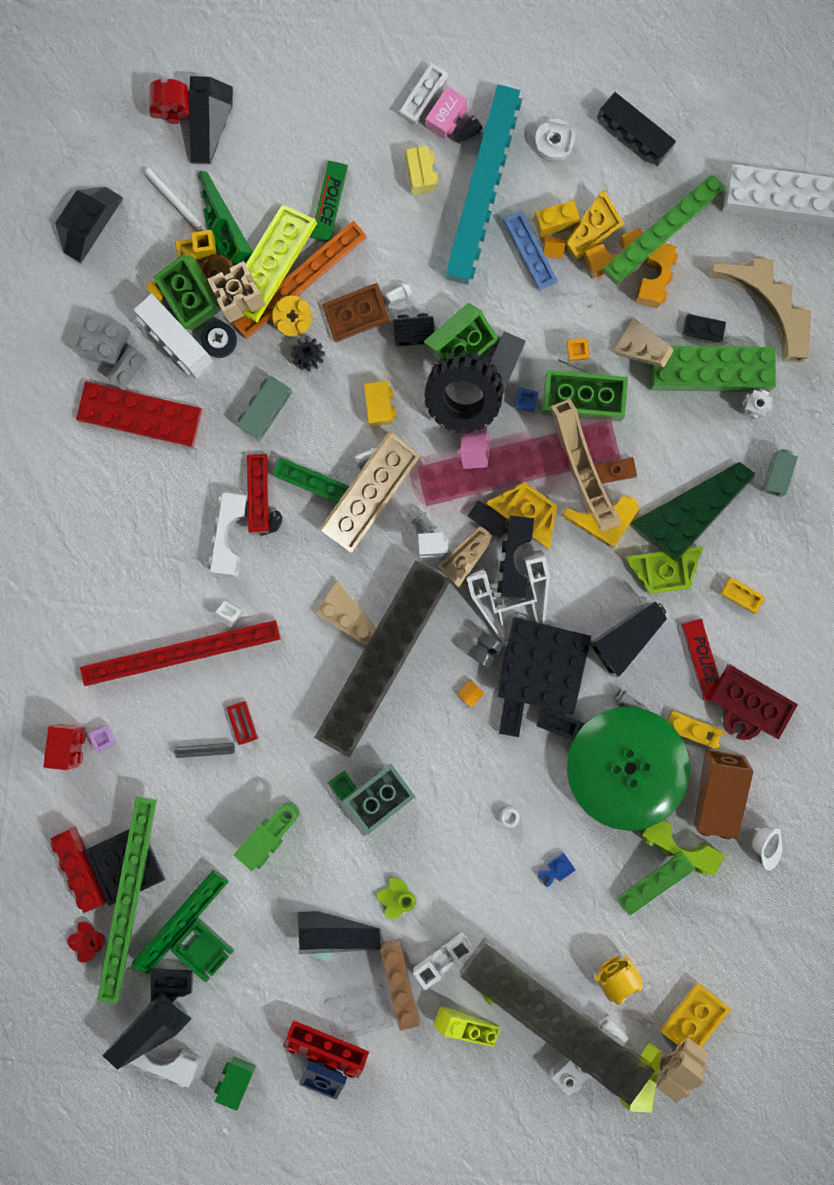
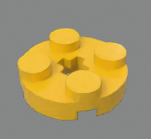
(284, 307)

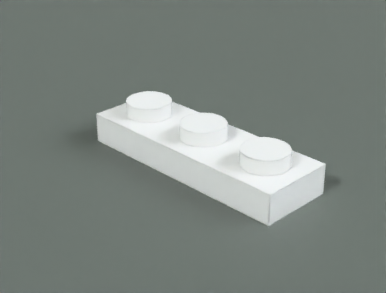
(423, 93)

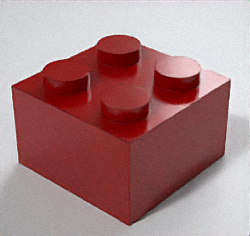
(64, 747)

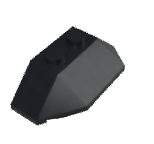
(85, 220)

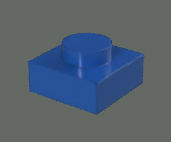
(526, 400)

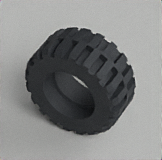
(462, 416)

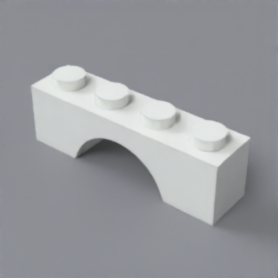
(232, 508)
(177, 1069)

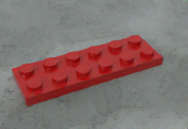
(139, 414)

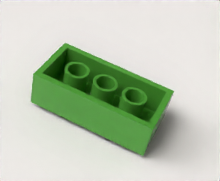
(592, 394)

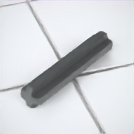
(204, 750)

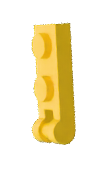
(695, 730)

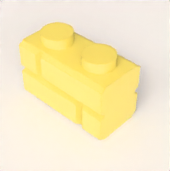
(420, 170)

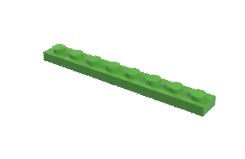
(664, 229)

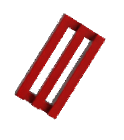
(249, 719)

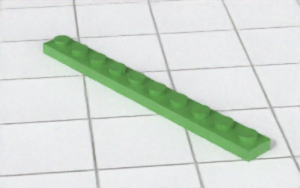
(127, 900)

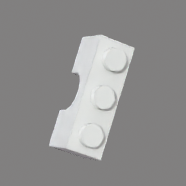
(432, 545)
(435, 965)

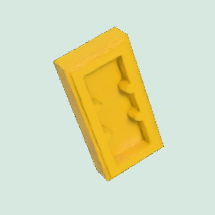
(742, 595)

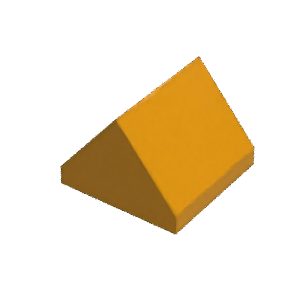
(553, 247)
(470, 693)

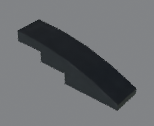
(559, 724)

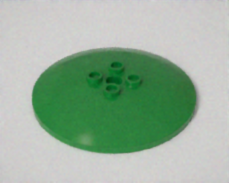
(599, 776)

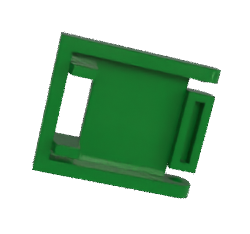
(205, 952)

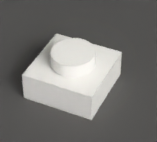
(227, 613)

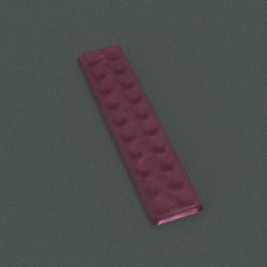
(513, 465)

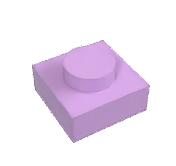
(102, 738)

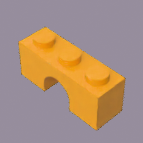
(599, 257)
(653, 291)

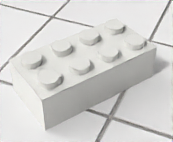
(169, 331)

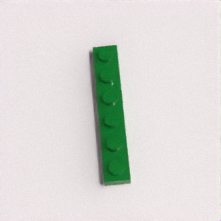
(180, 922)

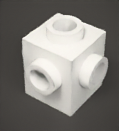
(750, 406)

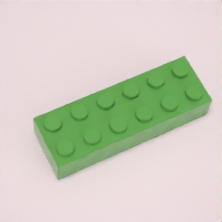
(716, 369)

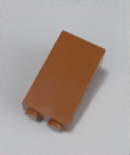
(722, 794)

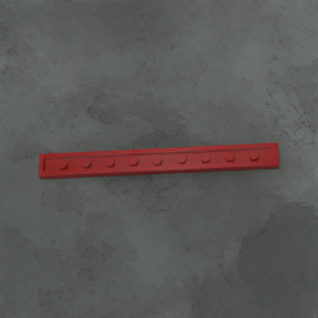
(180, 653)

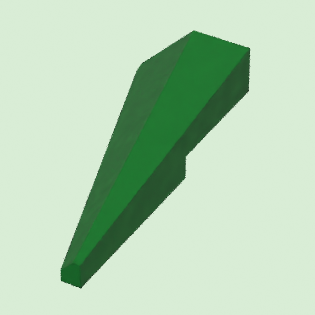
(227, 235)

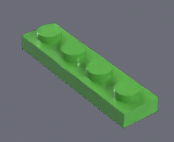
(656, 883)

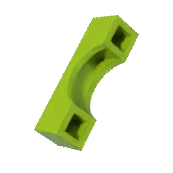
(703, 856)

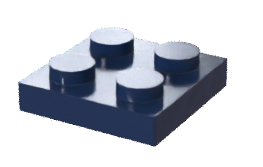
(323, 1080)

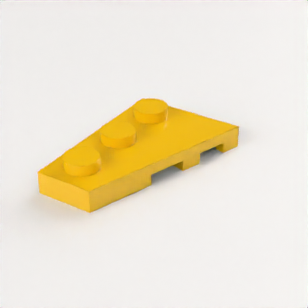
(595, 226)

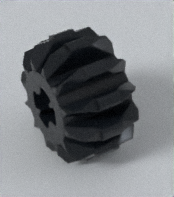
(304, 347)

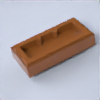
(616, 470)

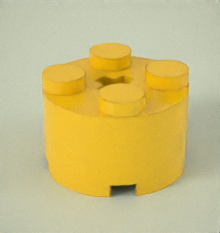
(619, 979)

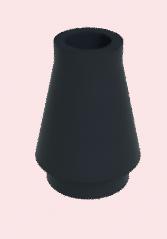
(468, 129)

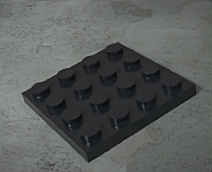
(543, 665)

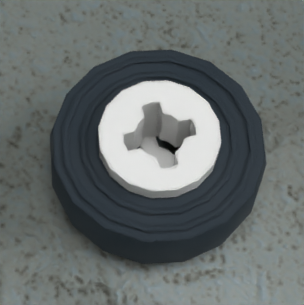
(222, 346)

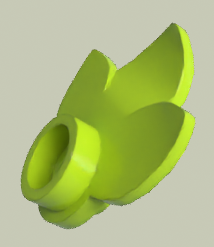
(393, 897)

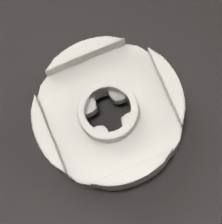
(552, 128)

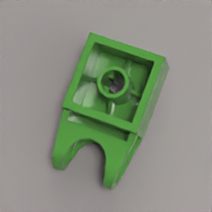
(266, 838)

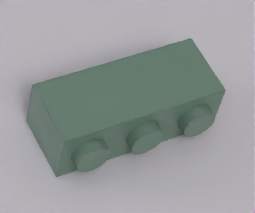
(264, 407)

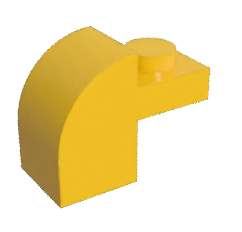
(200, 246)

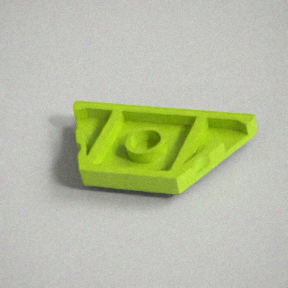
(661, 573)

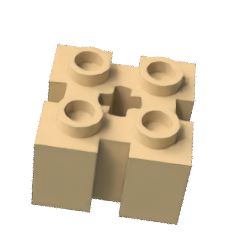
(236, 292)
(682, 1070)

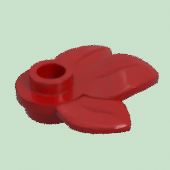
(83, 942)

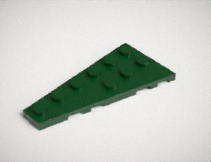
(686, 517)

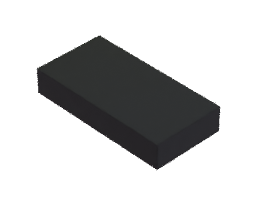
(488, 519)

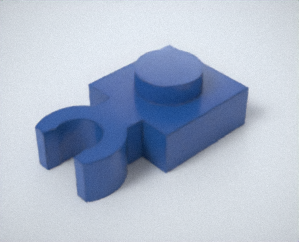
(559, 867)

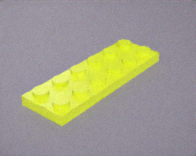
(277, 253)

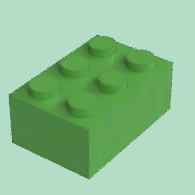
(188, 292)
(462, 332)

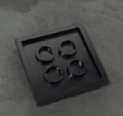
(107, 863)

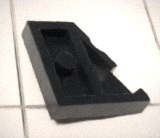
(173, 982)

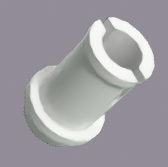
(399, 293)
(362, 458)

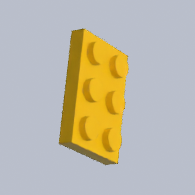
(695, 1017)

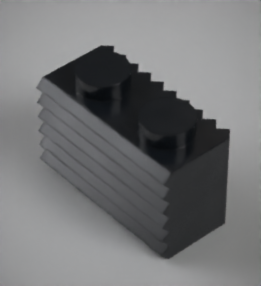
(412, 329)

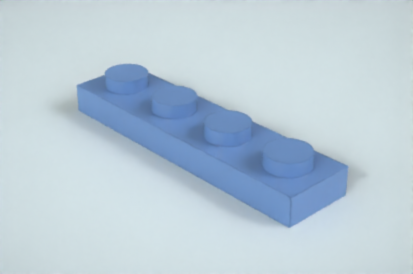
(530, 250)

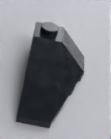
(208, 110)
(330, 934)
(154, 1026)

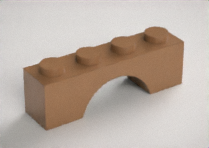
(399, 985)

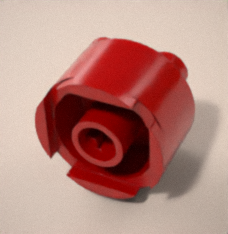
(169, 100)

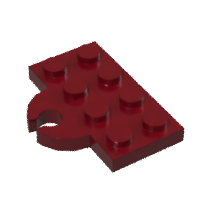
(751, 705)

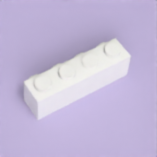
(569, 1075)

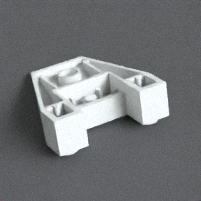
(501, 611)

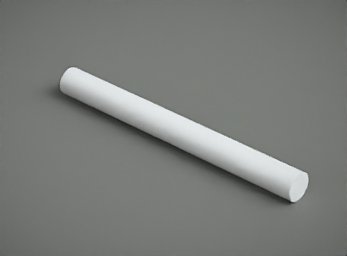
(173, 199)

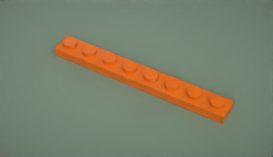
(307, 274)

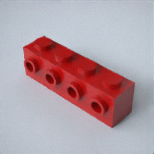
(78, 870)
(325, 1049)

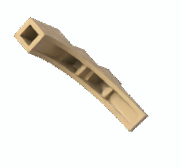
(776, 297)

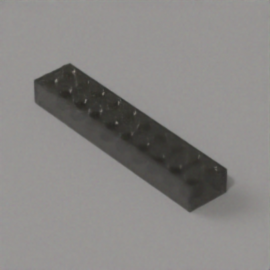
(382, 659)
(557, 1021)

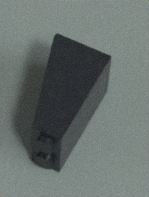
(627, 638)

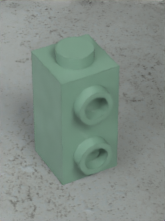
(779, 473)

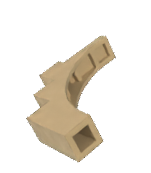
(582, 467)

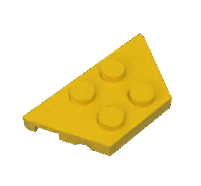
(528, 502)

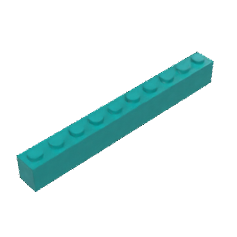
(482, 184)

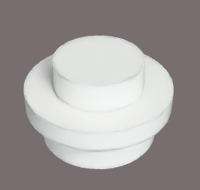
(509, 817)

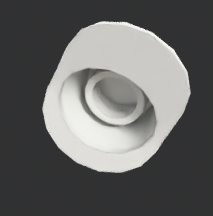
(768, 845)

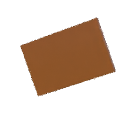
(356, 312)

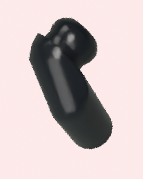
(274, 522)

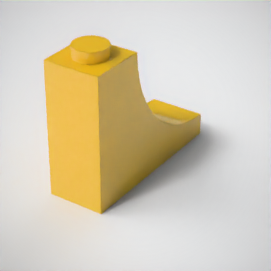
(626, 510)

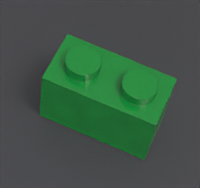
(234, 1084)

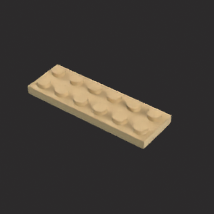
(370, 492)

